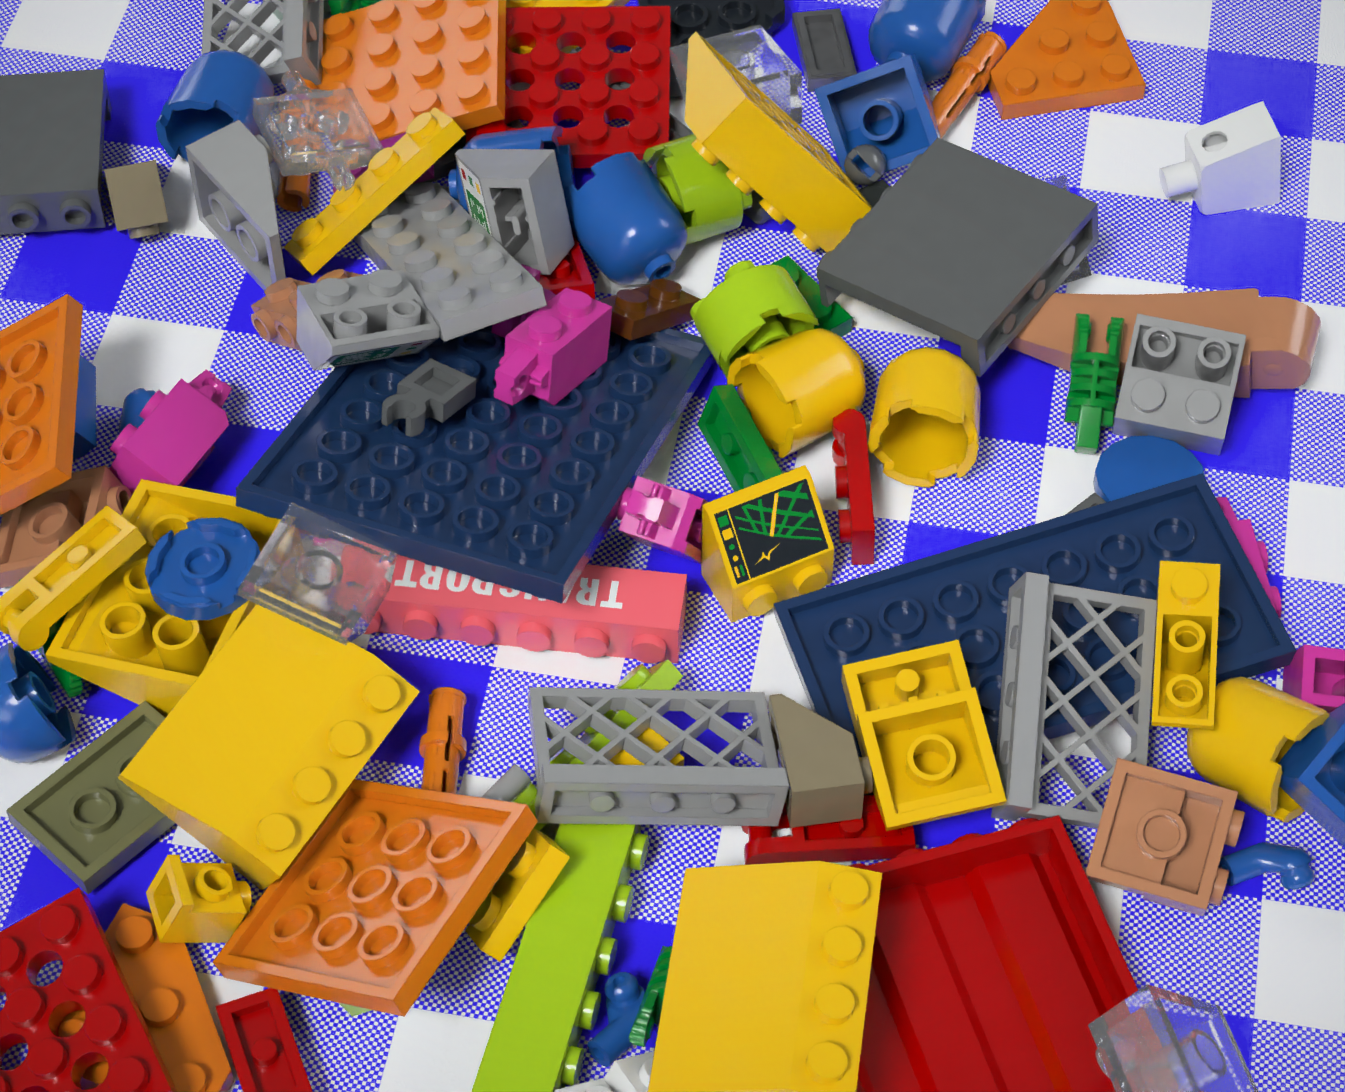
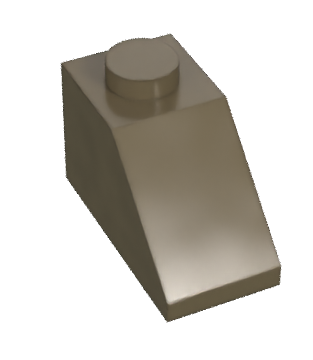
(137, 198)
(820, 764)

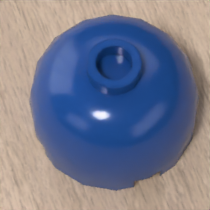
(27, 710)

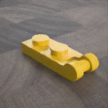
(67, 577)

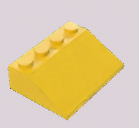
(767, 151)
(123, 635)
(268, 741)
(767, 979)

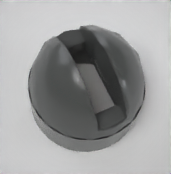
(873, 157)

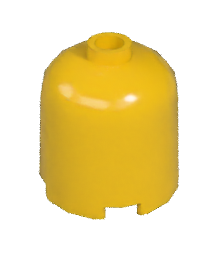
(799, 387)
(926, 417)
(1249, 738)

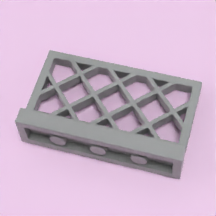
(296, 35)
(1027, 684)
(658, 789)

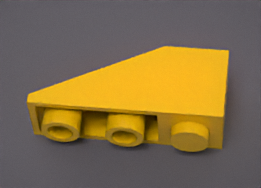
(1186, 645)

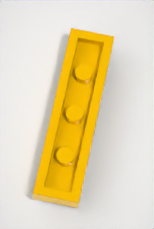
(385, 179)

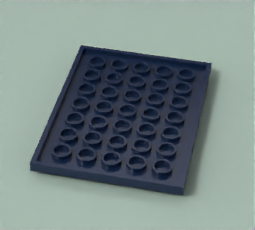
(497, 485)

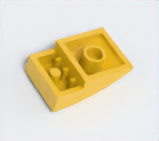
(922, 735)

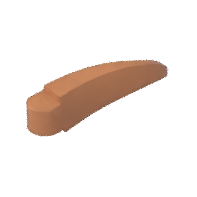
(1277, 330)

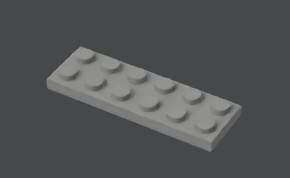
(449, 261)

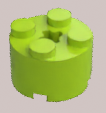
(697, 189)
(750, 311)

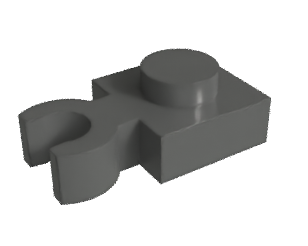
(428, 392)

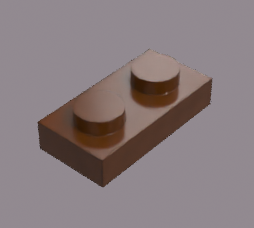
(649, 308)

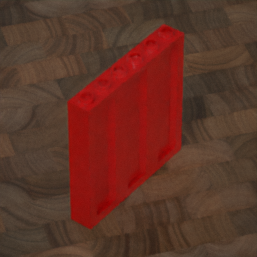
(989, 968)

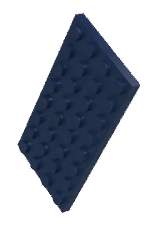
(967, 592)

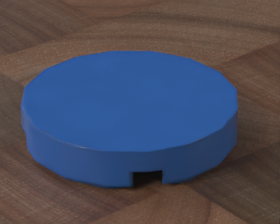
(1142, 464)
(201, 568)

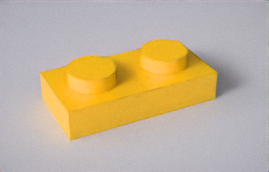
(516, 894)

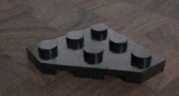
(716, 18)

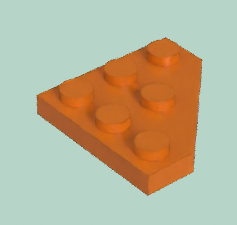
(1065, 62)
(170, 1003)

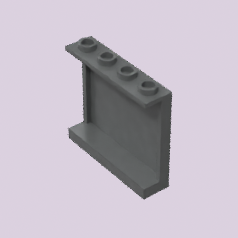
(52, 150)
(962, 250)

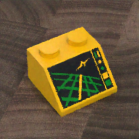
(766, 544)

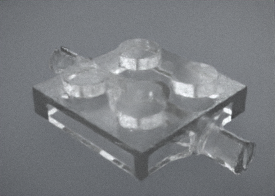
(316, 131)

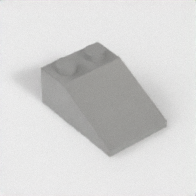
(238, 198)

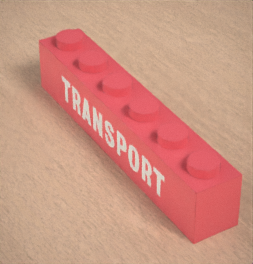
(603, 615)

